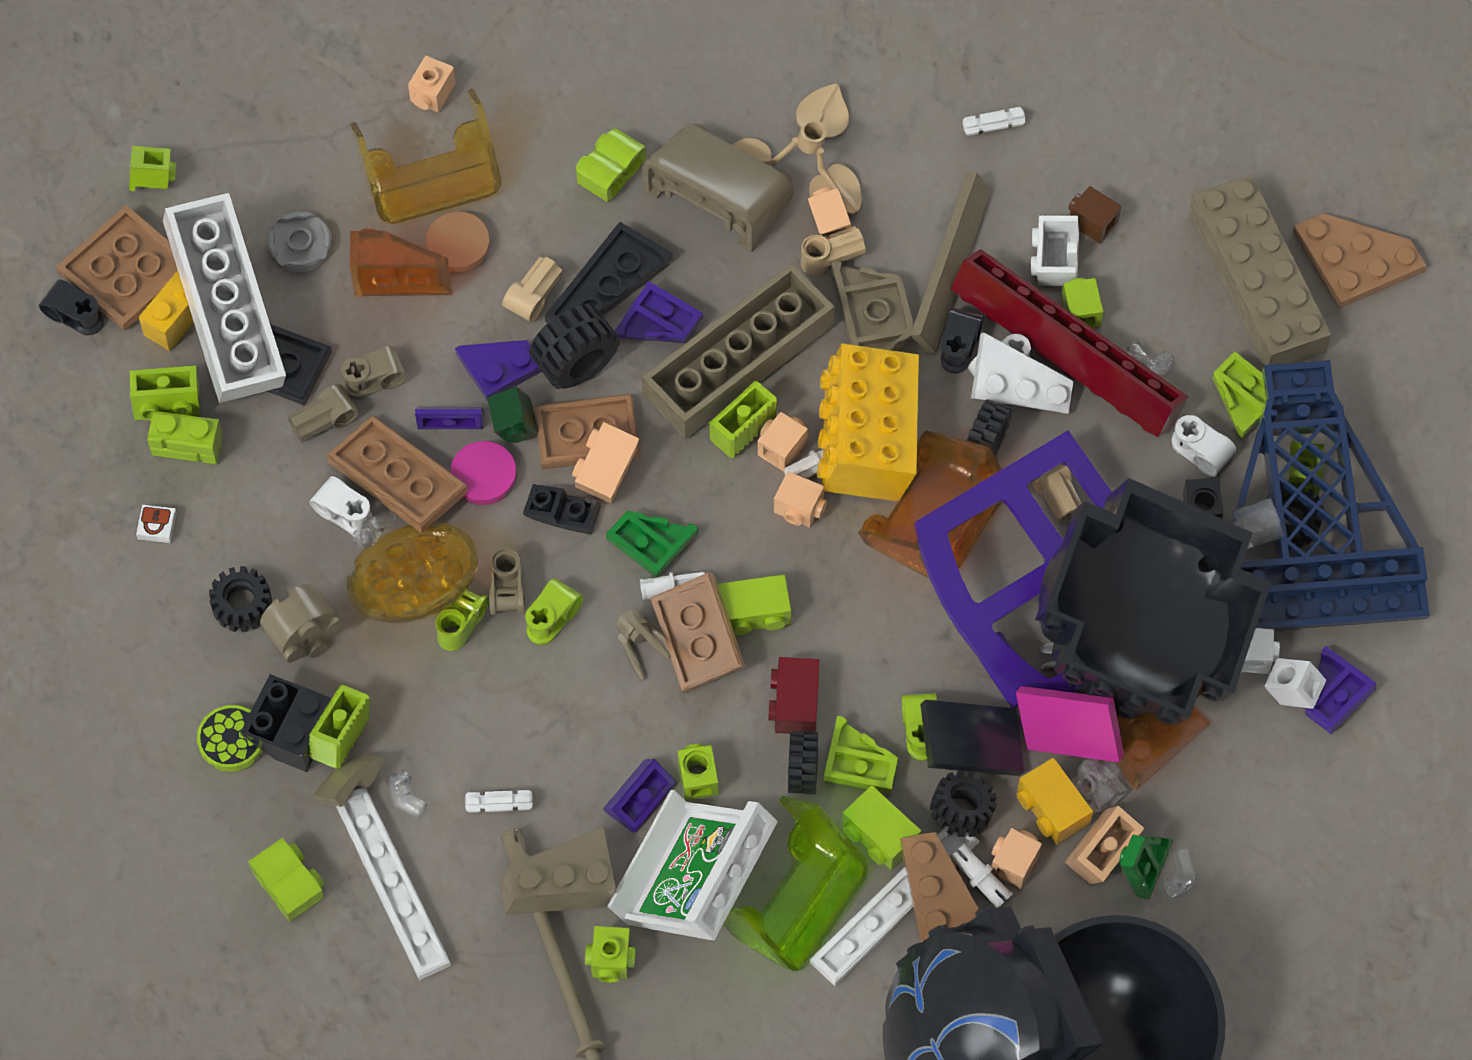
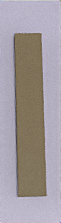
(954, 249)

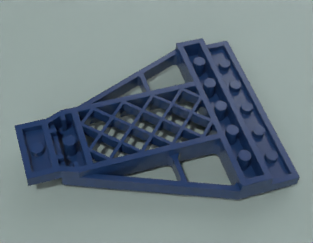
(1338, 585)

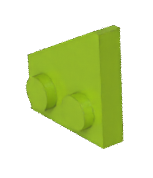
(1241, 392)
(858, 760)

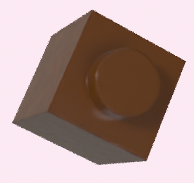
(1095, 213)

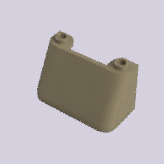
(720, 181)

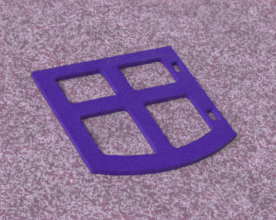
(1007, 486)

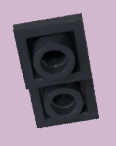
(561, 510)

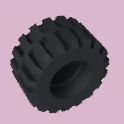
(574, 346)

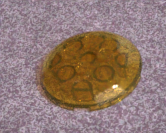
(413, 573)

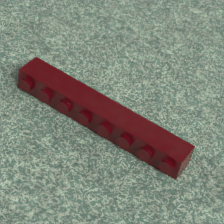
(1069, 343)

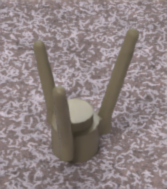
(637, 629)

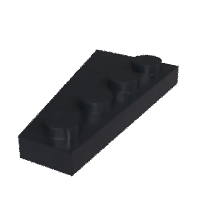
(613, 271)

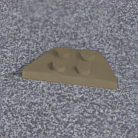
(873, 307)

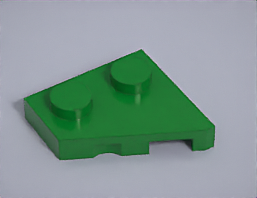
(650, 540)
(1144, 861)

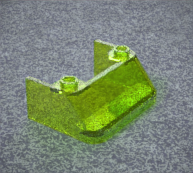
(811, 894)

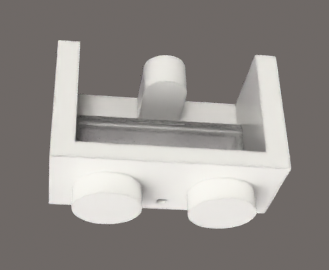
(1057, 250)

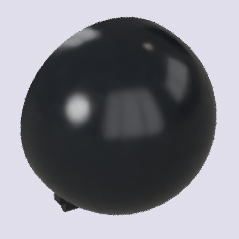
(1144, 990)

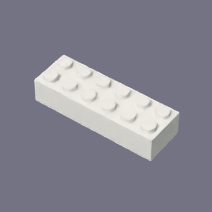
(224, 297)

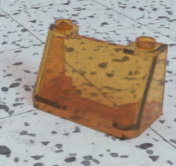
(944, 472)

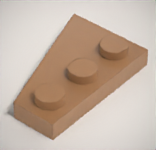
(935, 885)

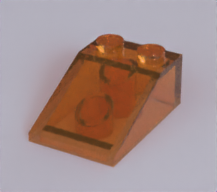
(395, 267)
(1152, 744)

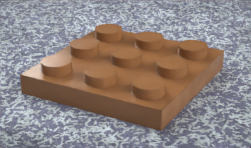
(121, 266)

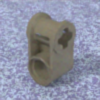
(374, 372)
(506, 588)

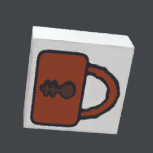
(156, 524)

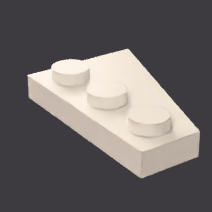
(1017, 379)

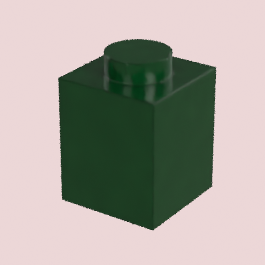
(512, 415)

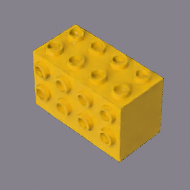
(869, 422)

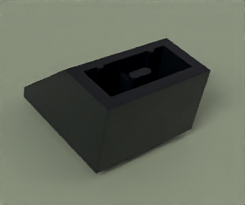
(284, 720)

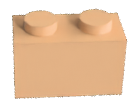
(606, 462)
(1103, 844)

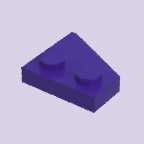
(659, 317)
(498, 365)
(1342, 692)

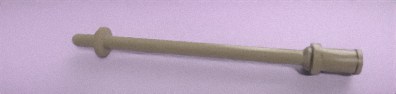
(589, 1048)

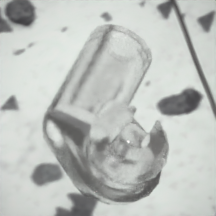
(1158, 363)
(401, 795)

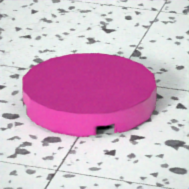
(486, 471)

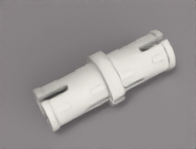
(980, 875)

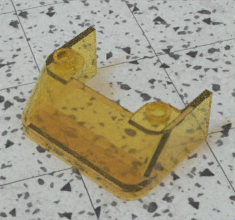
(437, 181)

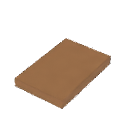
(568, 425)
(697, 632)

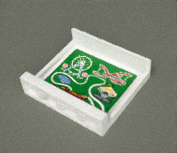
(691, 867)

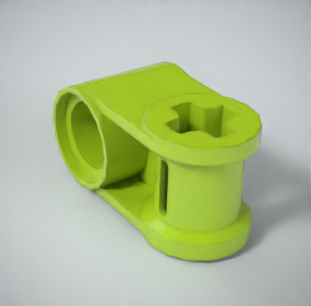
(551, 611)
(462, 615)
(913, 723)

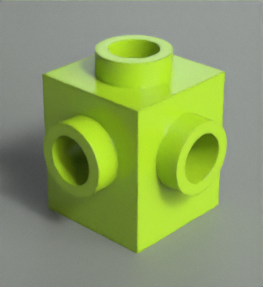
(610, 954)

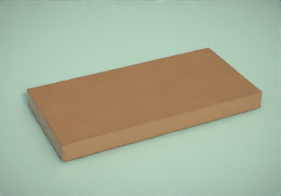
(397, 474)

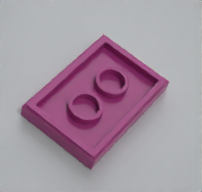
(1070, 724)

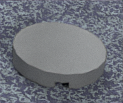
(299, 242)

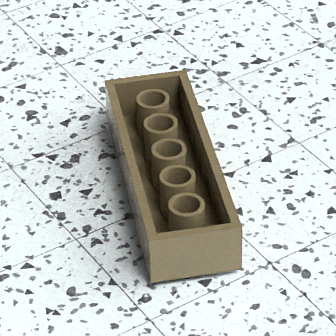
(1259, 272)
(738, 350)

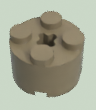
(300, 623)

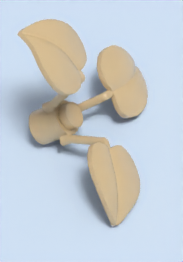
(820, 117)

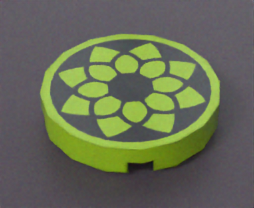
(222, 742)

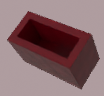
(796, 695)

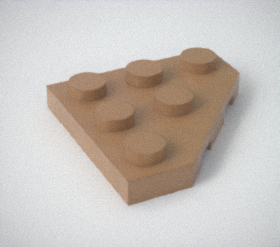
(1356, 258)

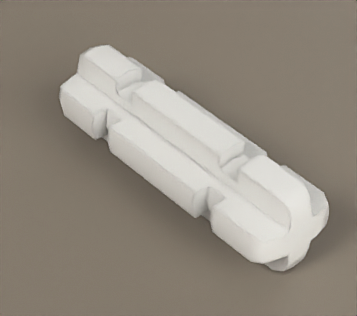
(993, 121)
(498, 801)

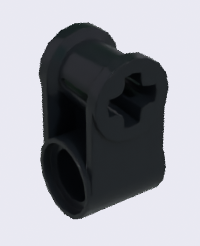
(72, 308)
(959, 339)

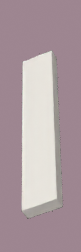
(393, 885)
(876, 919)

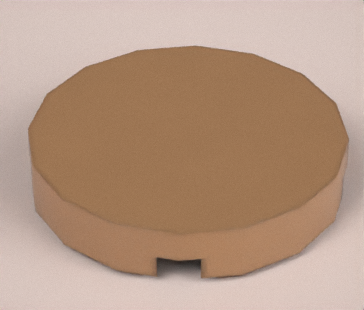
(459, 238)

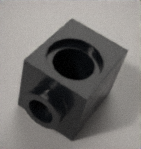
(1206, 492)

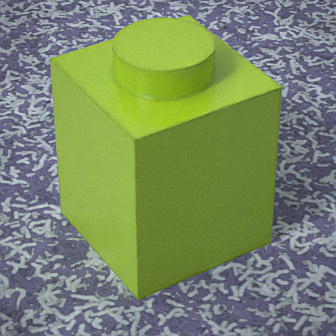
(1083, 300)

